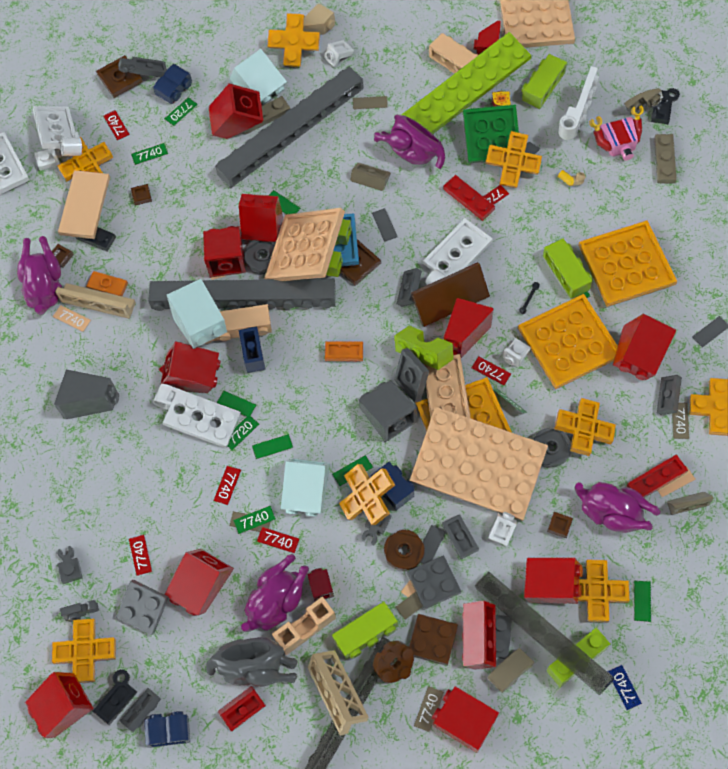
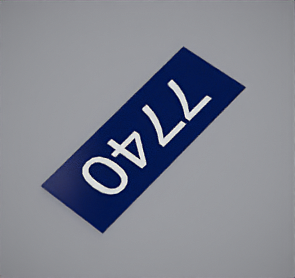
(624, 687)

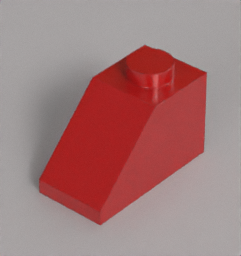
(487, 37)

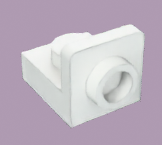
(337, 51)
(48, 158)
(516, 353)
(503, 528)

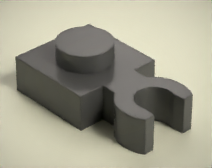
(374, 529)
(69, 568)
(76, 611)

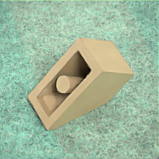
(319, 20)

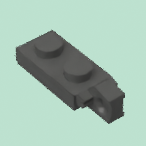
(143, 66)

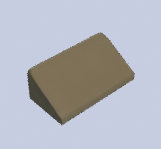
(370, 176)
(689, 502)

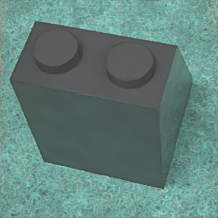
(85, 395)
(388, 410)

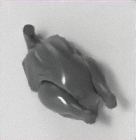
(251, 662)

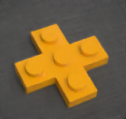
(293, 40)
(513, 159)
(87, 162)
(713, 405)
(585, 426)
(367, 494)
(600, 591)
(84, 650)

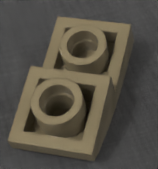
(649, 97)
(510, 669)

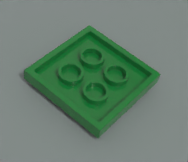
(488, 127)

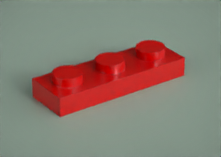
(469, 197)
(658, 476)

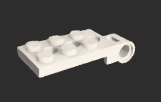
(578, 115)
(59, 129)
(10, 163)
(452, 243)
(171, 397)

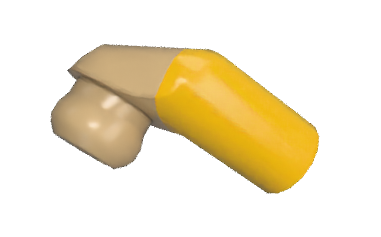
(572, 180)

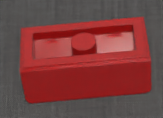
(241, 708)

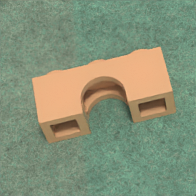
(296, 633)

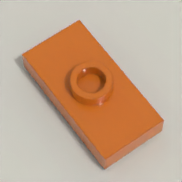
(107, 283)
(343, 350)

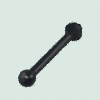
(535, 286)

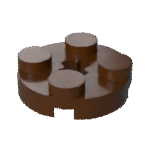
(409, 560)
(397, 671)

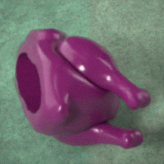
(413, 142)
(39, 276)
(615, 508)
(275, 597)

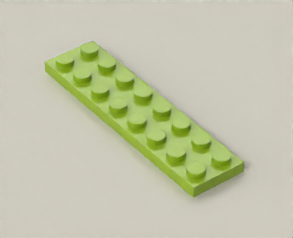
(469, 83)

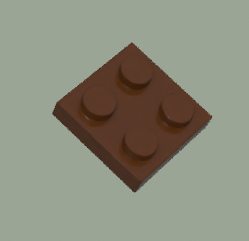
(117, 81)
(433, 639)

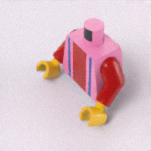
(619, 136)

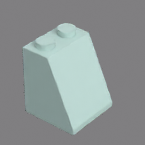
(260, 75)
(196, 313)
(304, 486)

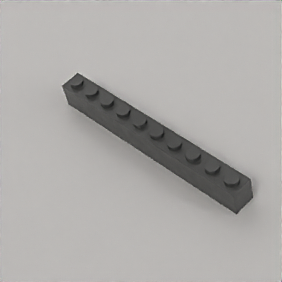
(289, 127)
(249, 293)

